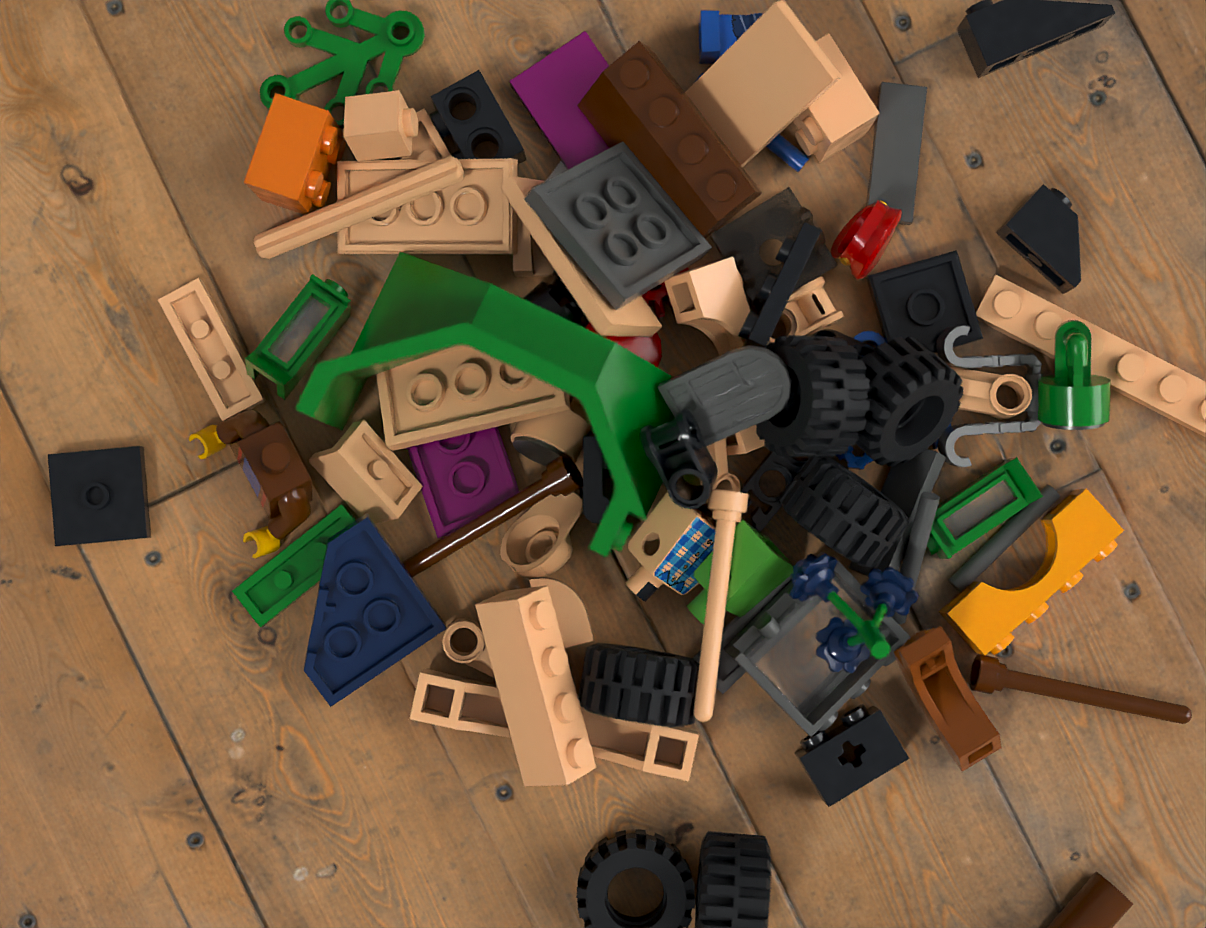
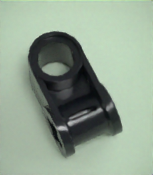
(679, 450)

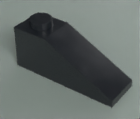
(1021, 28)

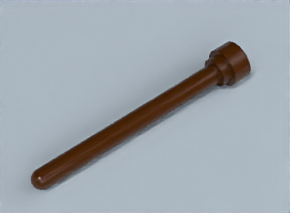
(559, 478)
(991, 675)

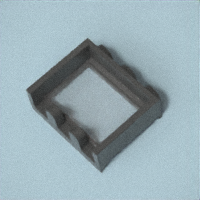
(782, 658)

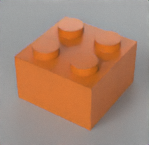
(295, 156)

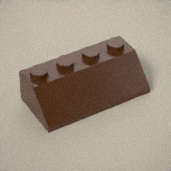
(651, 113)

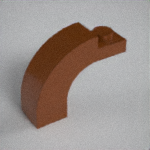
(945, 697)

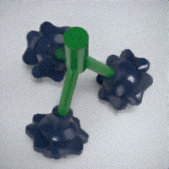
(845, 640)

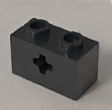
(875, 756)

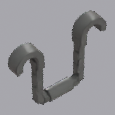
(952, 433)

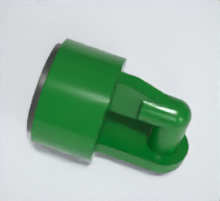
(1072, 395)

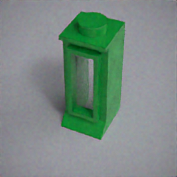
(300, 335)
(980, 507)

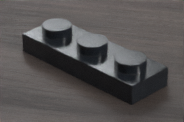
(778, 288)

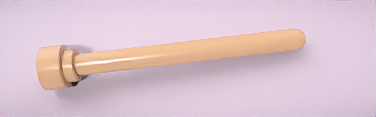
(727, 510)

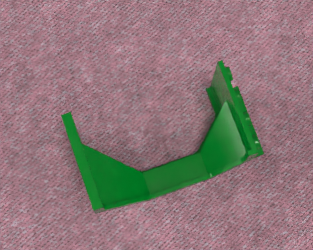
(437, 308)

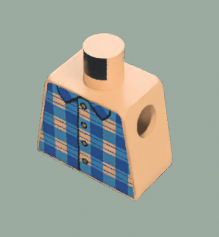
(670, 548)

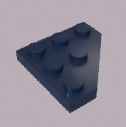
(364, 612)

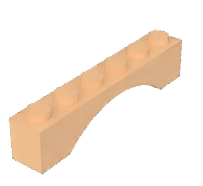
(477, 707)

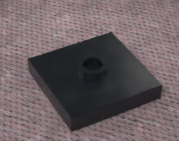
(924, 301)
(99, 496)

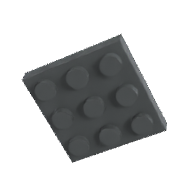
(618, 224)

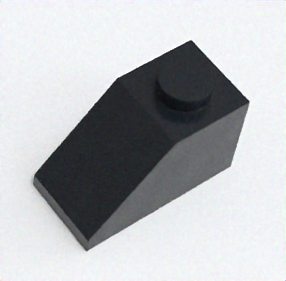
(1047, 237)

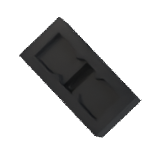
(485, 125)

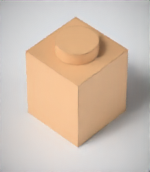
(379, 126)

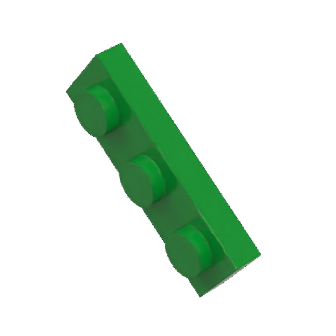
(291, 571)

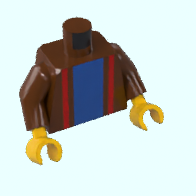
(271, 470)

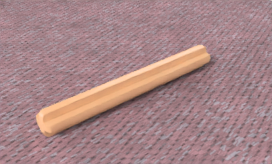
(359, 207)

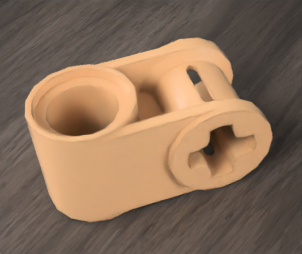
(809, 310)

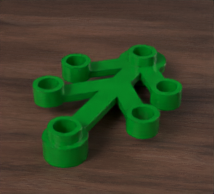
(349, 56)

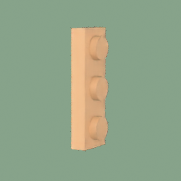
(211, 349)

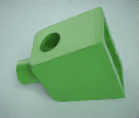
(754, 572)

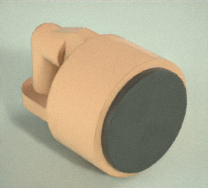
(552, 435)

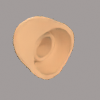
(541, 537)

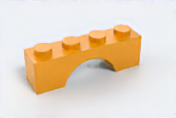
(1074, 535)

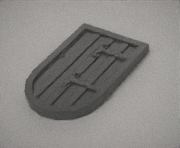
(730, 391)

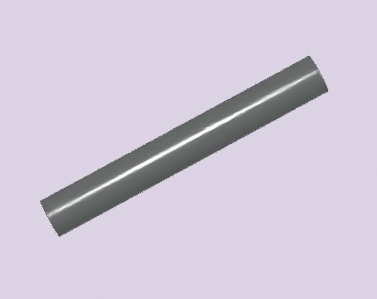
(1003, 539)
(918, 540)

